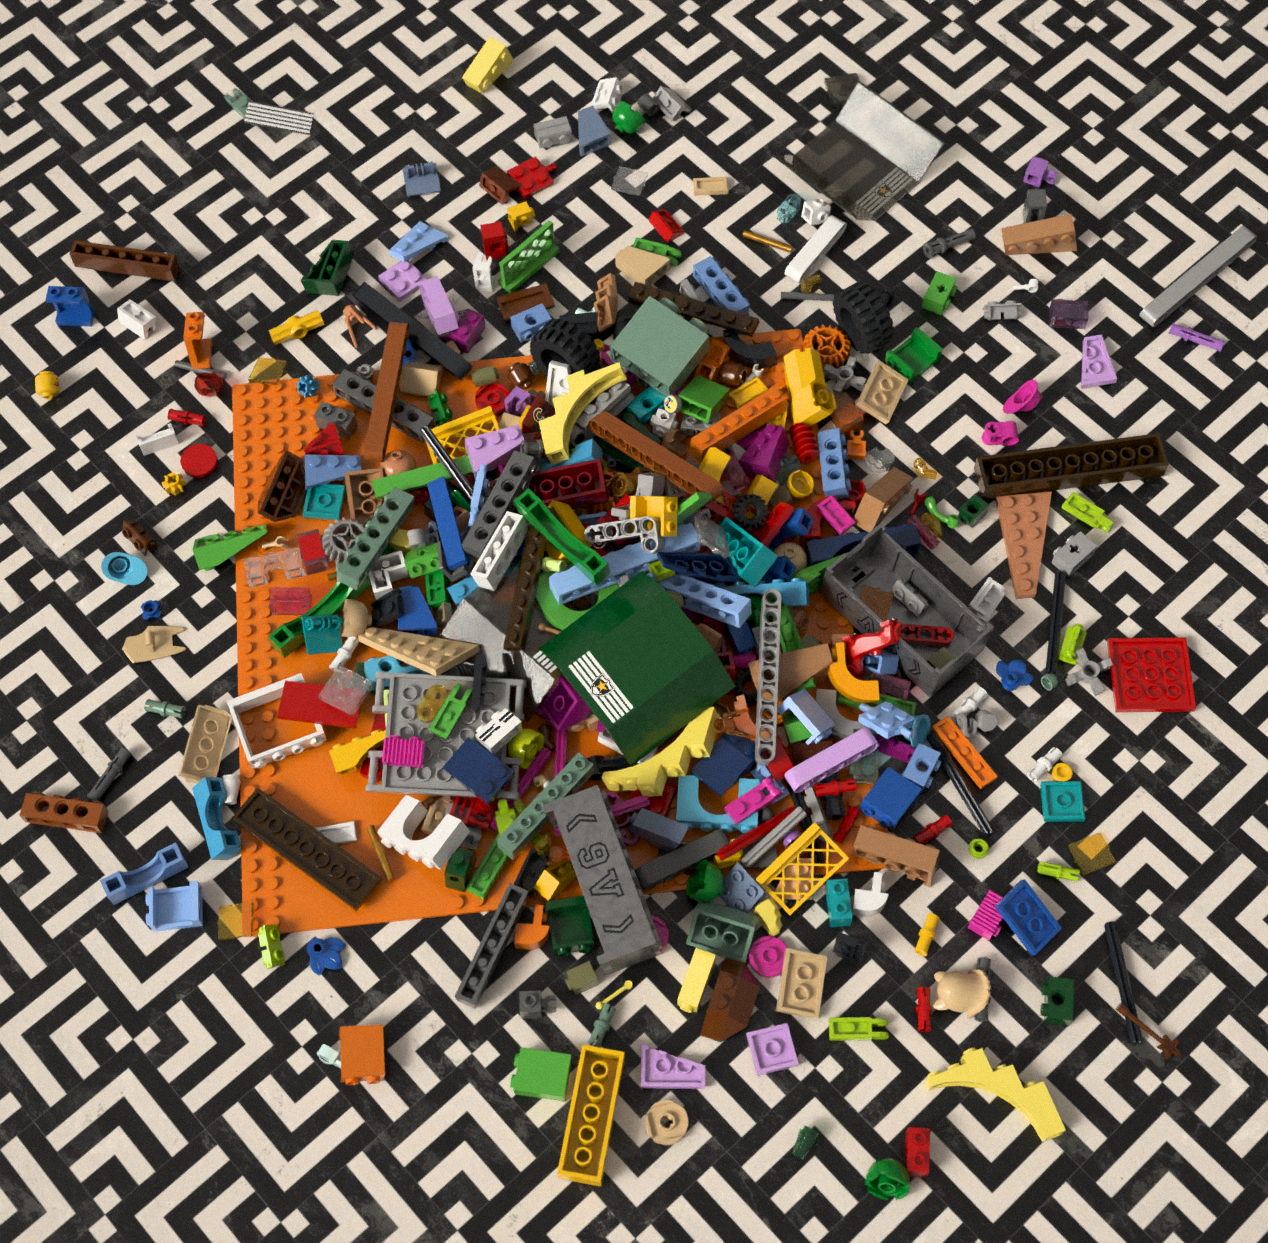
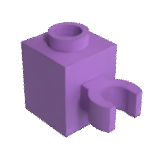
(1037, 172)

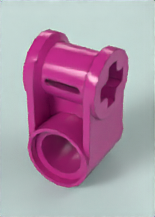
(1002, 432)

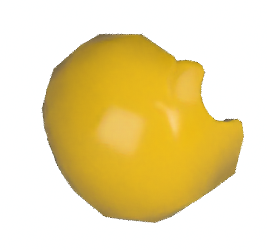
(800, 484)

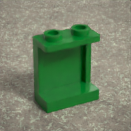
(914, 355)

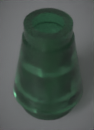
(805, 1142)

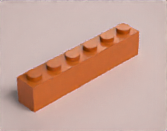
(739, 423)

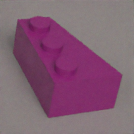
(765, 453)

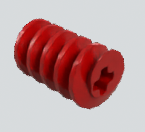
(803, 442)

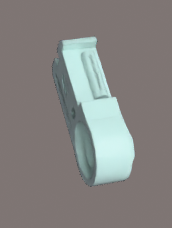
(330, 1055)

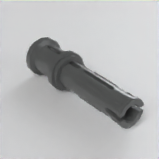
(941, 245)

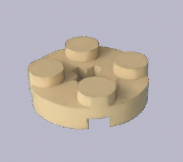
(673, 1112)

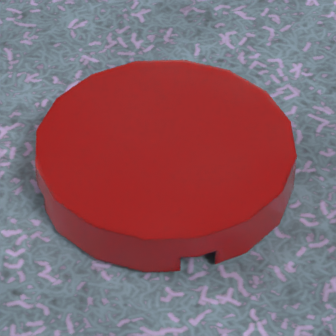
(493, 396)
(199, 460)

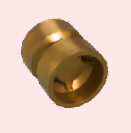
(624, 484)

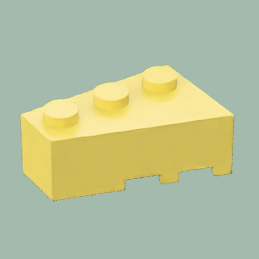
(488, 65)

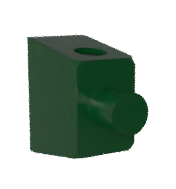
(460, 866)

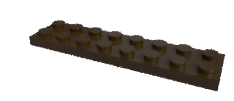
(307, 849)

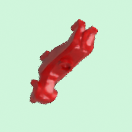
(859, 646)

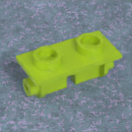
(1072, 642)
(270, 937)

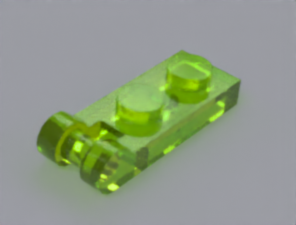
(539, 842)

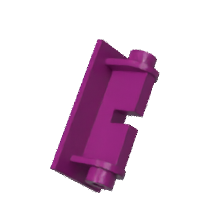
(895, 748)

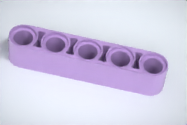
(831, 760)

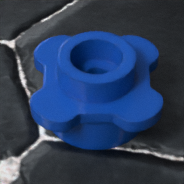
(150, 605)

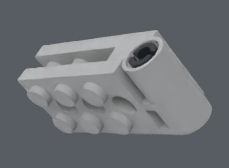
(611, 400)

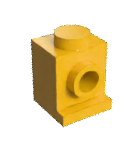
(520, 215)

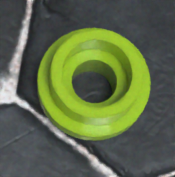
(978, 843)

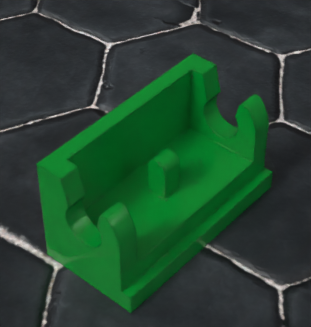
(437, 589)

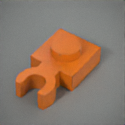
(856, 447)

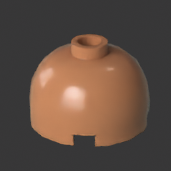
(397, 462)

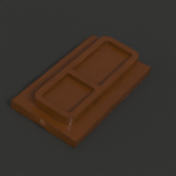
(523, 300)

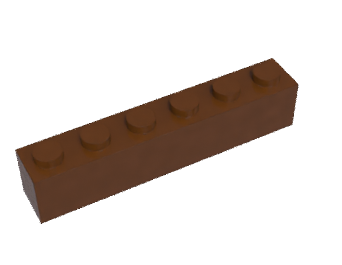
(124, 260)

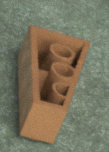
(882, 498)
(897, 853)

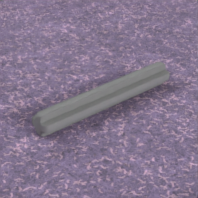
(773, 837)

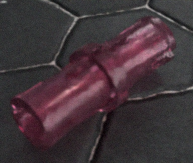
(924, 532)

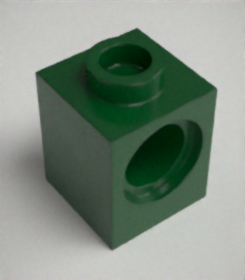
(974, 504)

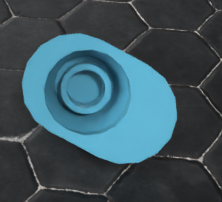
(124, 568)
(921, 728)

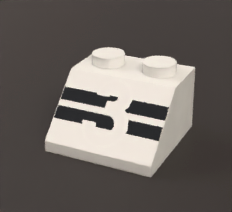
(498, 731)

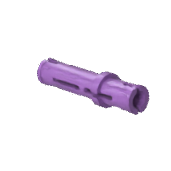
(1194, 336)

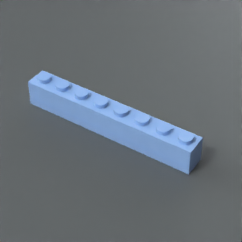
(627, 561)

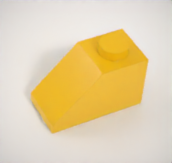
(555, 879)

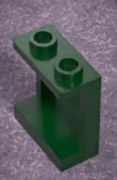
(570, 926)

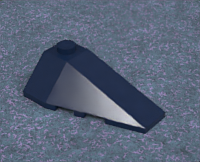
(701, 566)

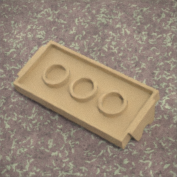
(205, 744)

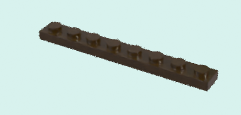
(697, 309)
(525, 590)

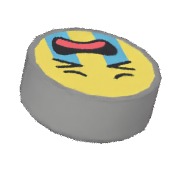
(672, 404)

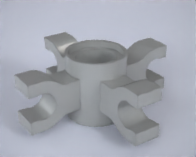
(844, 371)
(1096, 668)

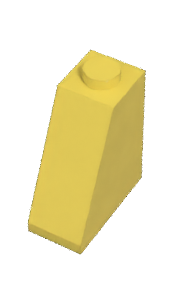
(696, 980)

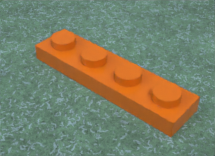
(964, 752)

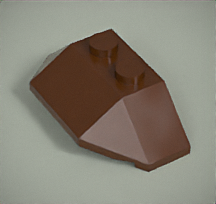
(283, 489)
(730, 1002)

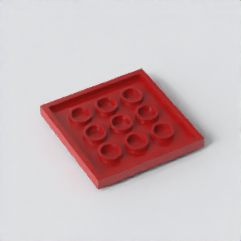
(1151, 675)

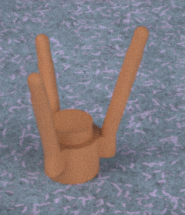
(353, 315)

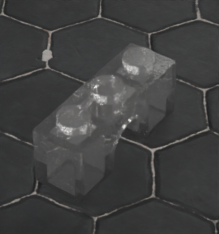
(258, 567)

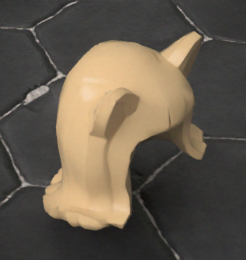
(963, 991)

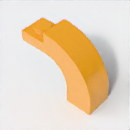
(845, 683)

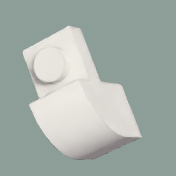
(870, 902)

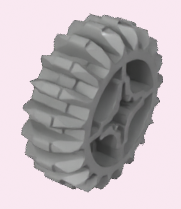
(336, 538)

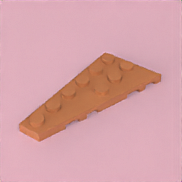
(1023, 529)

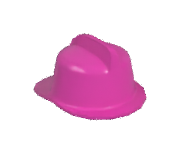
(1024, 399)

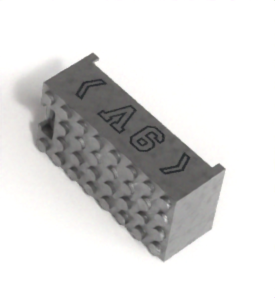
(883, 564)
(606, 878)

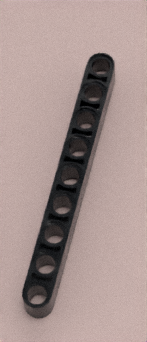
(418, 334)

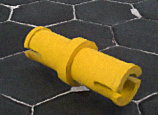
(927, 934)

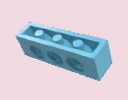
(377, 664)

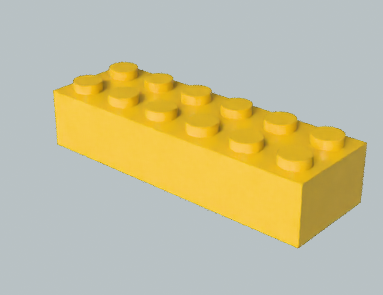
(591, 1115)

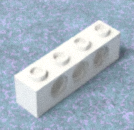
(500, 551)

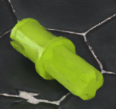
(1058, 871)

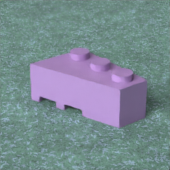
(438, 306)
(493, 447)

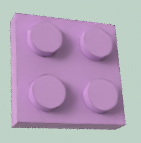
(401, 279)
(772, 1049)

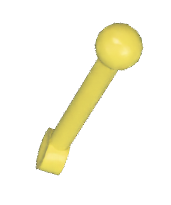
(628, 985)

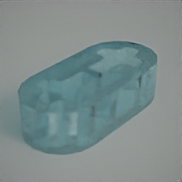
(792, 210)

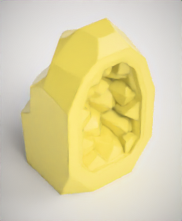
(769, 916)

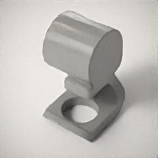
(418, 540)
(984, 720)

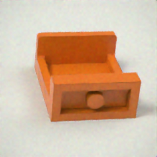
(198, 349)
(362, 1054)

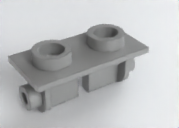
(994, 310)
(905, 593)

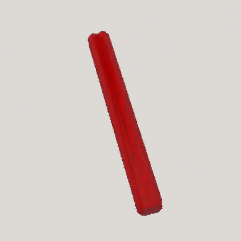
(753, 835)

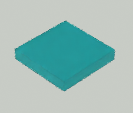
(324, 502)
(1062, 801)

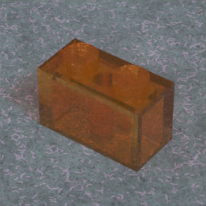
(846, 415)

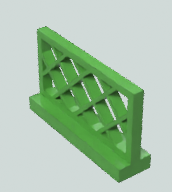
(528, 265)

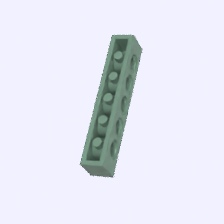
(355, 575)
(533, 818)

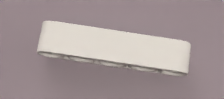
(815, 249)

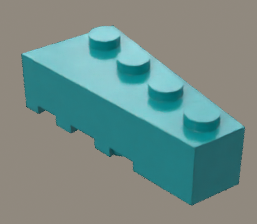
(747, 553)

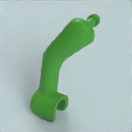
(951, 521)

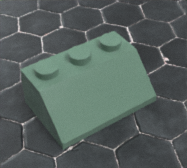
(722, 930)

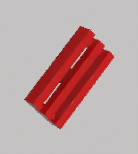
(465, 821)

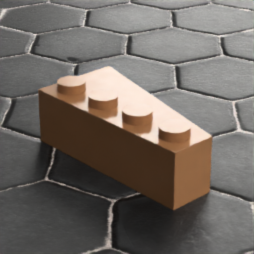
(1040, 236)

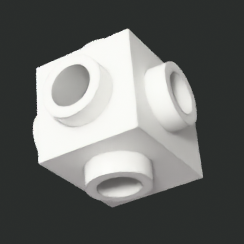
(815, 211)
(663, 422)

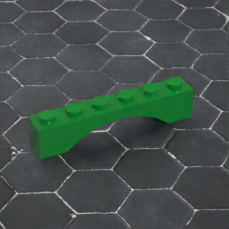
(582, 556)
(291, 634)

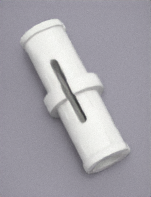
(344, 653)
(970, 703)
(1044, 764)

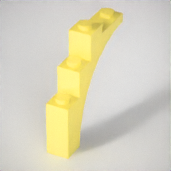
(569, 406)
(673, 761)
(1004, 1082)

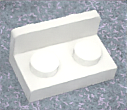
(608, 94)

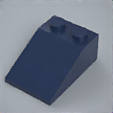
(729, 760)
(479, 771)

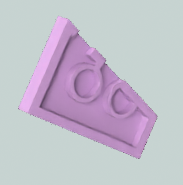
(1096, 363)
(669, 1071)

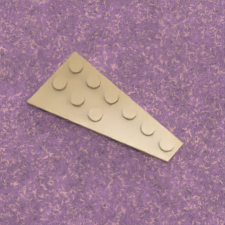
(421, 651)

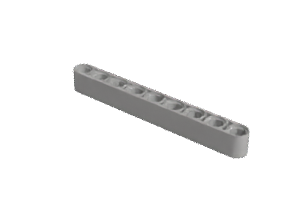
(1198, 276)
(764, 685)

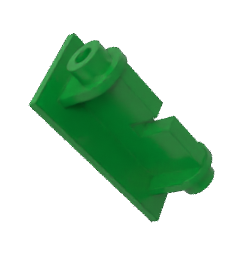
(439, 402)

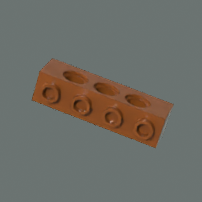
(93, 822)

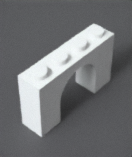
(432, 850)

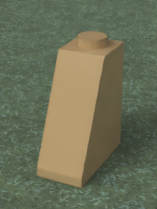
(642, 265)

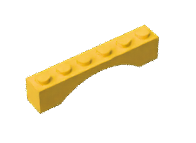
(351, 756)

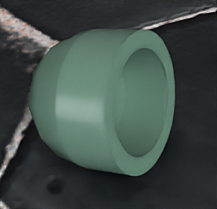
(1049, 681)

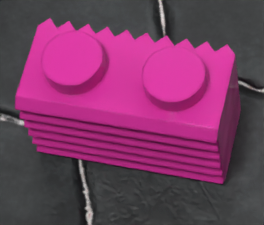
(404, 751)
(987, 918)

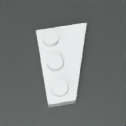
(557, 381)

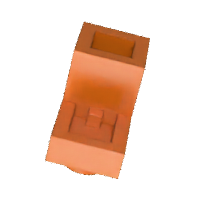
(714, 360)
(533, 935)

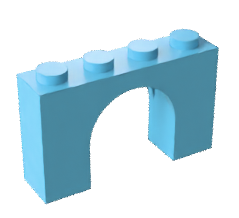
(694, 816)

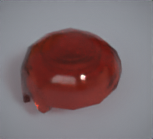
(208, 384)

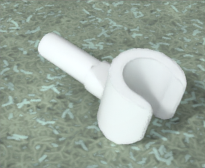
(1031, 287)
(755, 373)

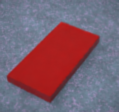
(302, 704)

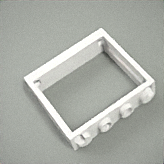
(261, 697)

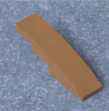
(606, 302)

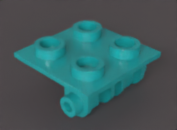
(322, 633)

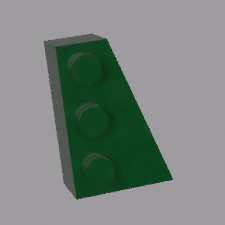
(331, 269)

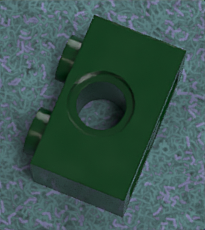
(1064, 990)

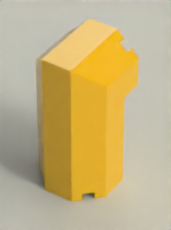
(807, 387)

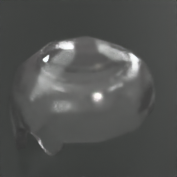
(879, 461)

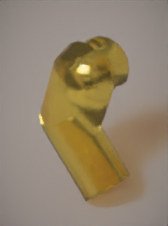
(808, 282)
(922, 470)
(934, 523)

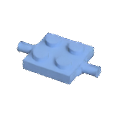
(480, 491)
(886, 720)

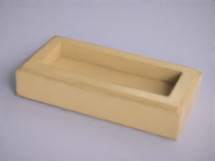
(710, 186)

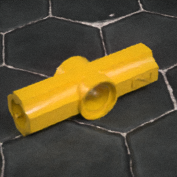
(296, 327)

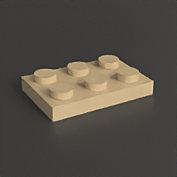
(882, 392)
(801, 983)

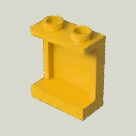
(655, 506)

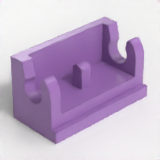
(517, 401)

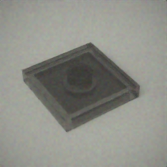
(840, 88)

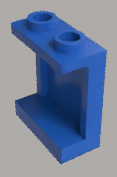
(71, 305)
(890, 798)

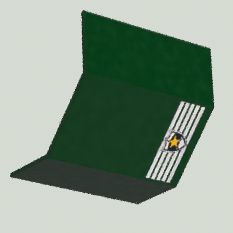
(639, 666)

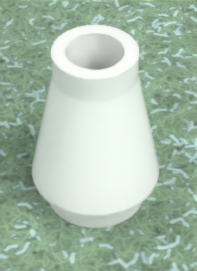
(232, 786)

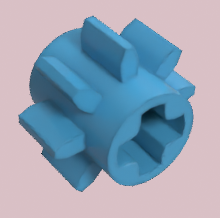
(308, 386)

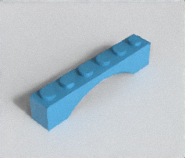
(792, 593)

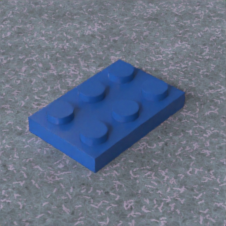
(1028, 917)

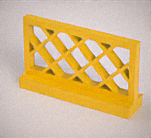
(460, 428)
(789, 855)

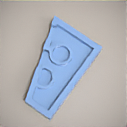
(416, 240)

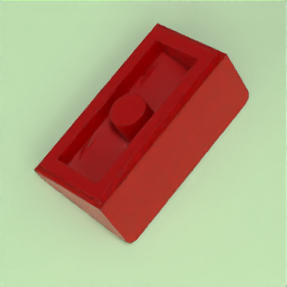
(665, 225)
(781, 761)

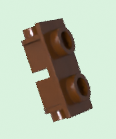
(132, 530)

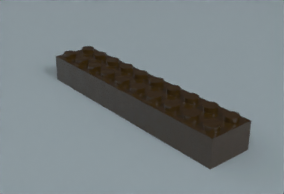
(1071, 466)

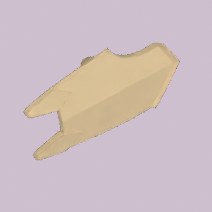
(152, 644)

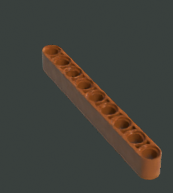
(386, 392)
(654, 456)

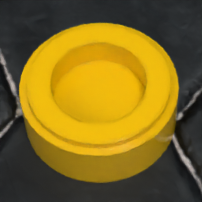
(1062, 772)

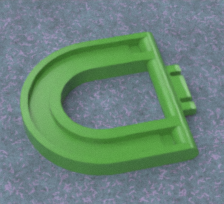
(557, 614)

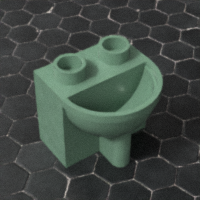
(660, 346)

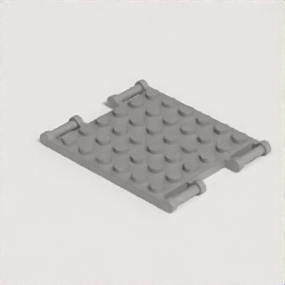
(404, 697)

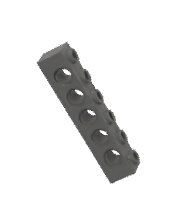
(348, 380)
(491, 510)
(492, 946)

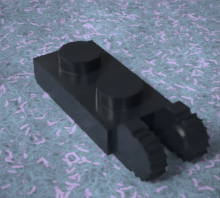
(479, 680)

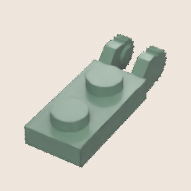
(239, 105)

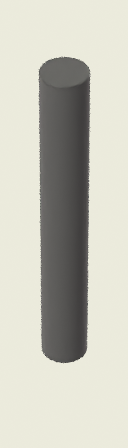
(807, 296)
(184, 365)

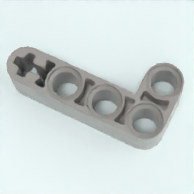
(623, 532)

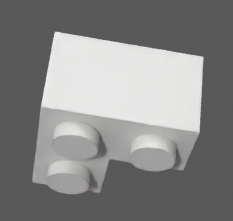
(386, 570)

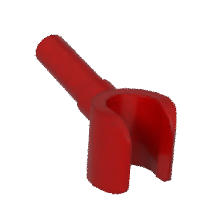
(918, 499)

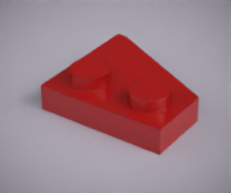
(325, 443)

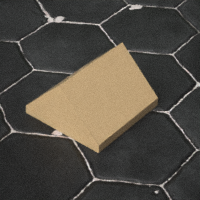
(420, 378)

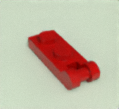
(483, 810)

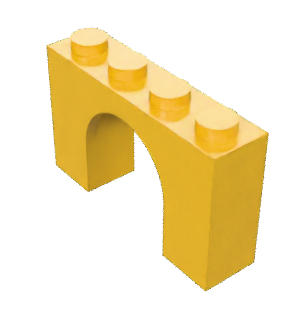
(714, 465)

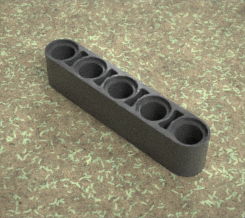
(677, 861)

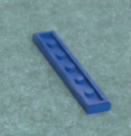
(447, 523)

